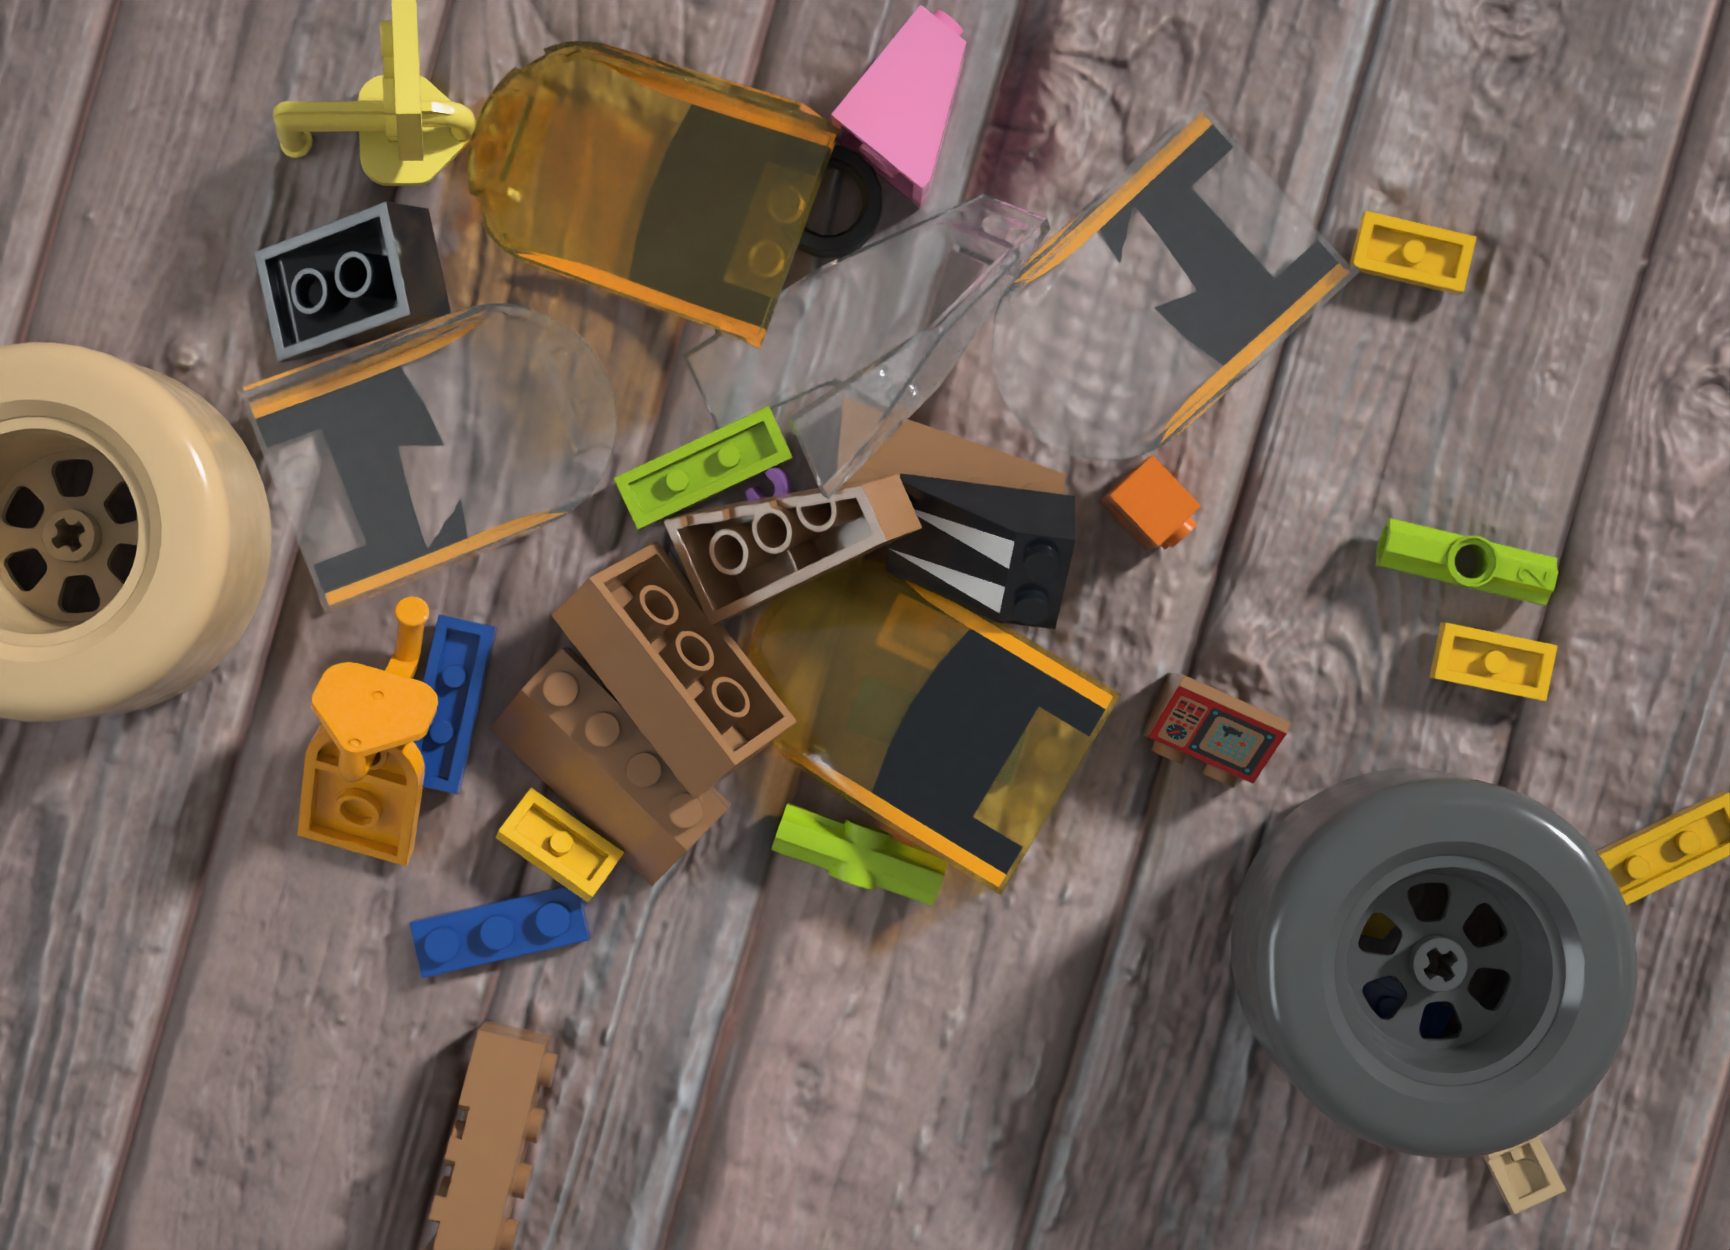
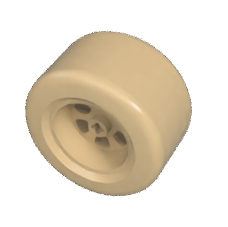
(196, 535)

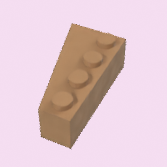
(774, 544)

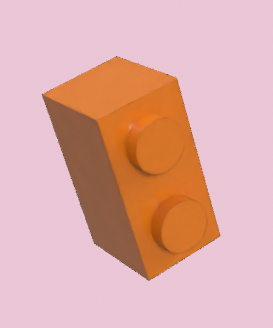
(1152, 505)

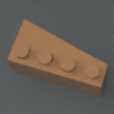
(937, 454)
(492, 1139)

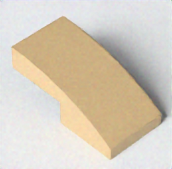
(1524, 1175)

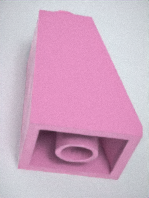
(904, 103)

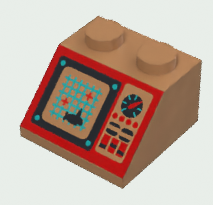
(1213, 728)

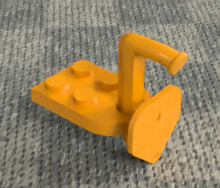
(363, 762)

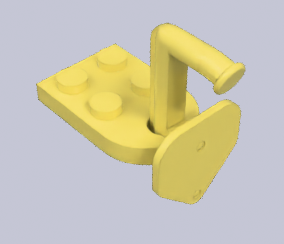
(401, 118)

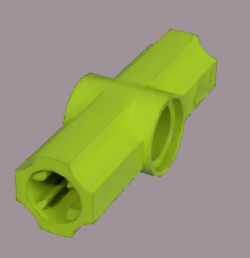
(1499, 568)
(859, 854)

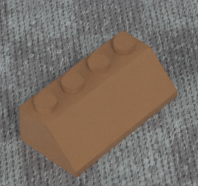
(604, 766)

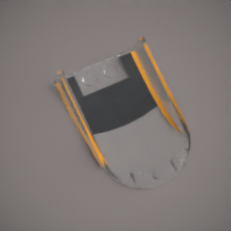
(1158, 296)
(433, 444)

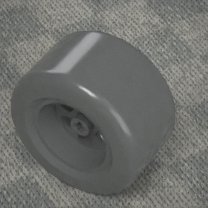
(1511, 1060)

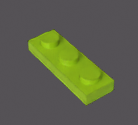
(703, 468)

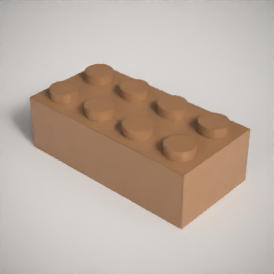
(672, 669)

